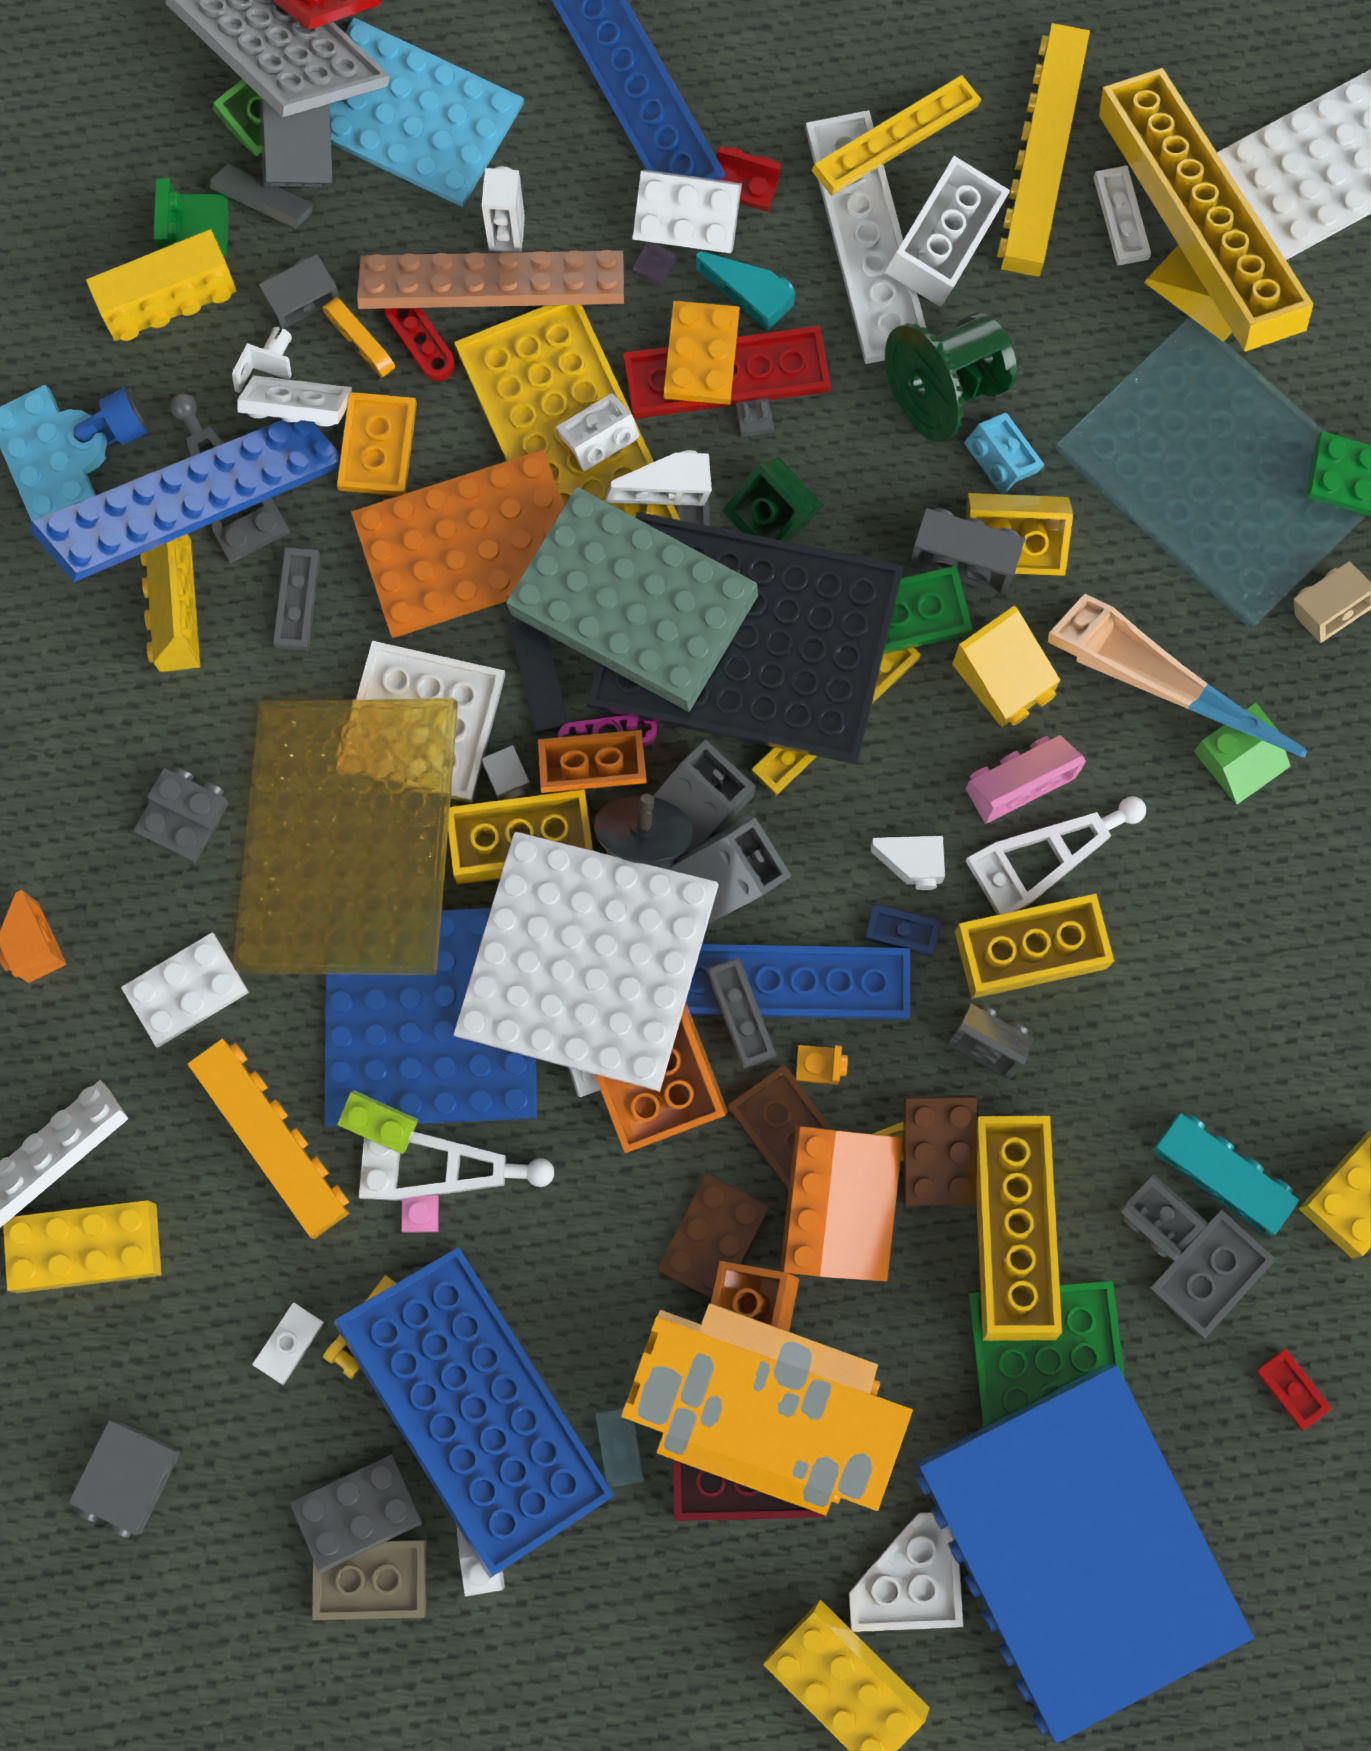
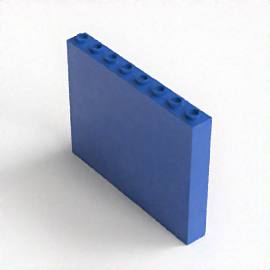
(1082, 1552)

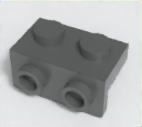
(1162, 1217)

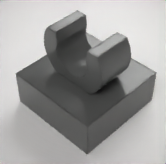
(754, 417)

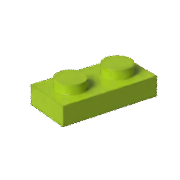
(377, 1122)

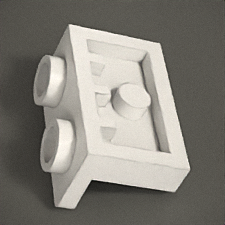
(599, 431)

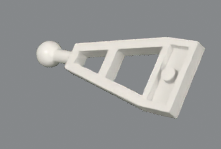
(1001, 881)
(381, 1170)

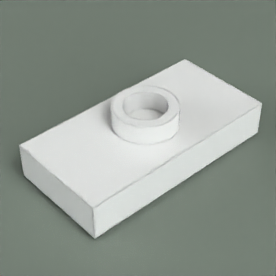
(288, 1343)

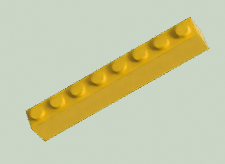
(1045, 150)

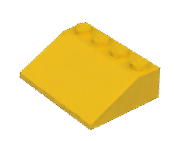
(171, 606)

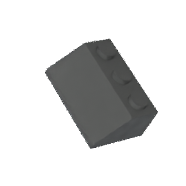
(981, 553)

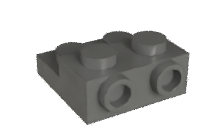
(181, 813)

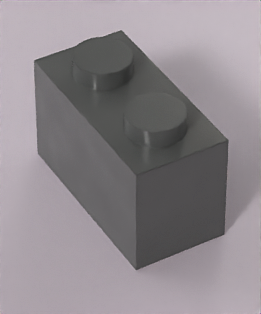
(298, 290)

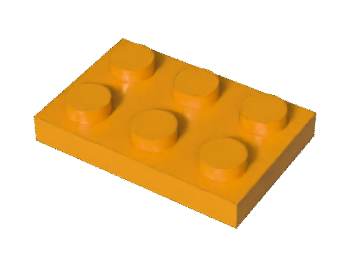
(701, 352)
(377, 444)

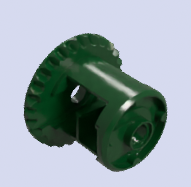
(942, 373)

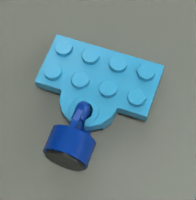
(56, 450)

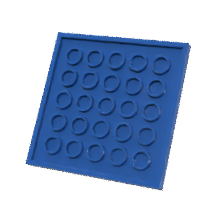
(400, 1047)

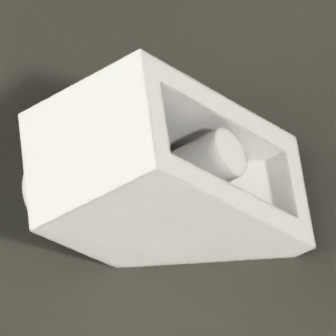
(913, 859)

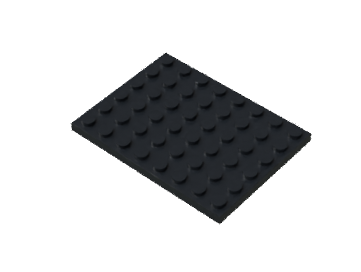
(801, 659)

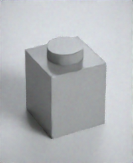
(506, 774)

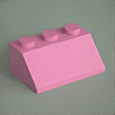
(1024, 777)

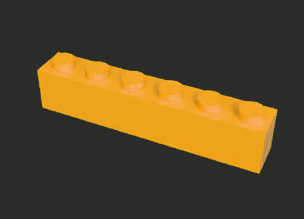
(269, 1138)

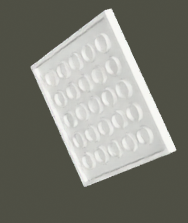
(586, 960)

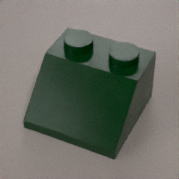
(772, 502)

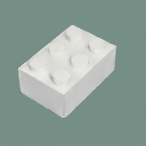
(687, 211)

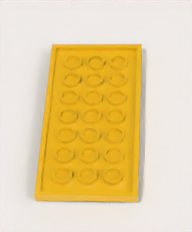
(537, 377)

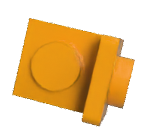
(820, 1064)

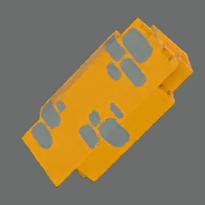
(767, 1409)

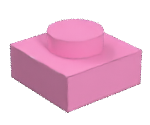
(420, 1214)

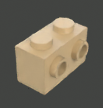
(1333, 601)

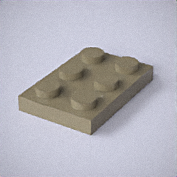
(374, 1584)

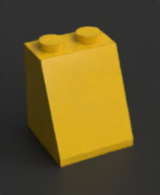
(1006, 668)

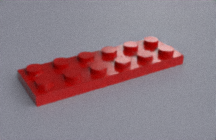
(764, 367)

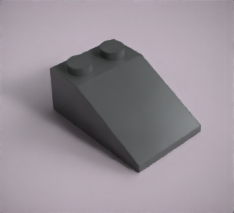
(992, 1041)

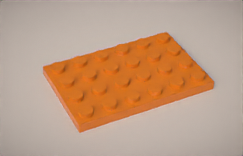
(457, 541)

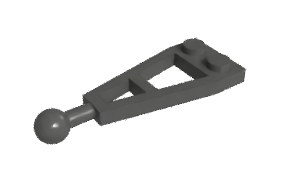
(249, 531)

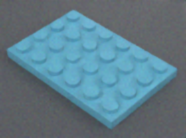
(430, 121)

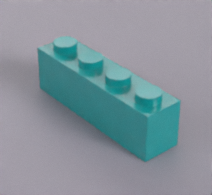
(1225, 1175)

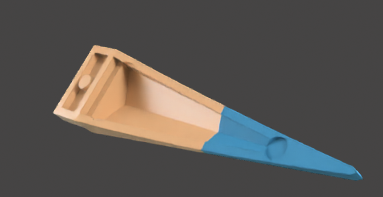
(1119, 649)

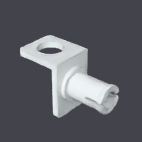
(268, 359)

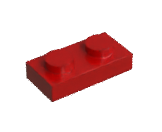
(1293, 1389)

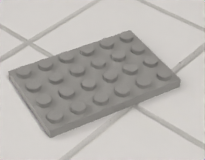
(279, 56)

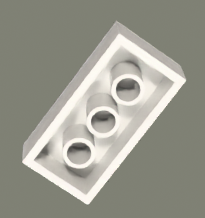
(947, 231)

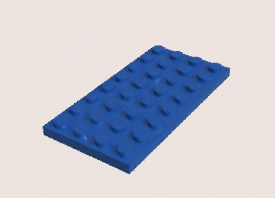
(474, 1411)

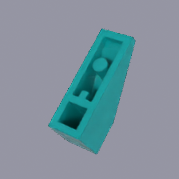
(751, 288)

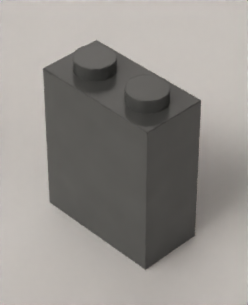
(296, 147)
(124, 1478)

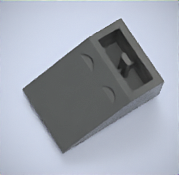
(707, 792)
(739, 861)

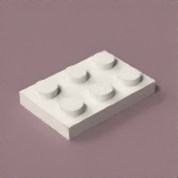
(294, 400)
(184, 990)

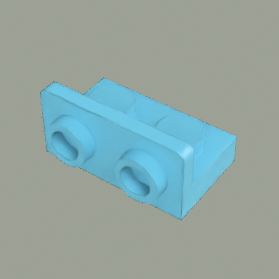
(1003, 452)

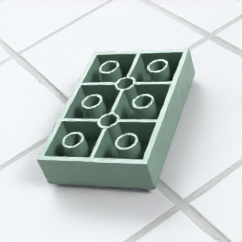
(632, 598)

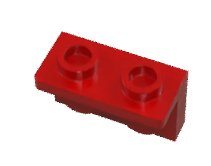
(757, 175)

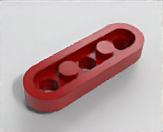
(430, 351)

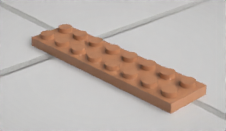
(491, 279)

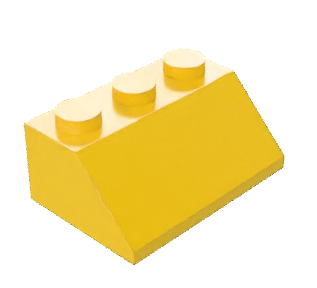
(1040, 519)

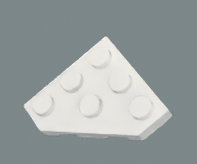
(910, 1583)

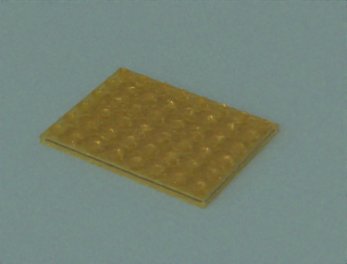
(346, 837)

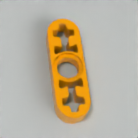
(356, 332)

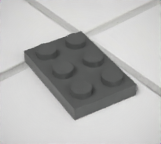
(1212, 1274)
(355, 1513)

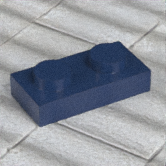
(903, 930)

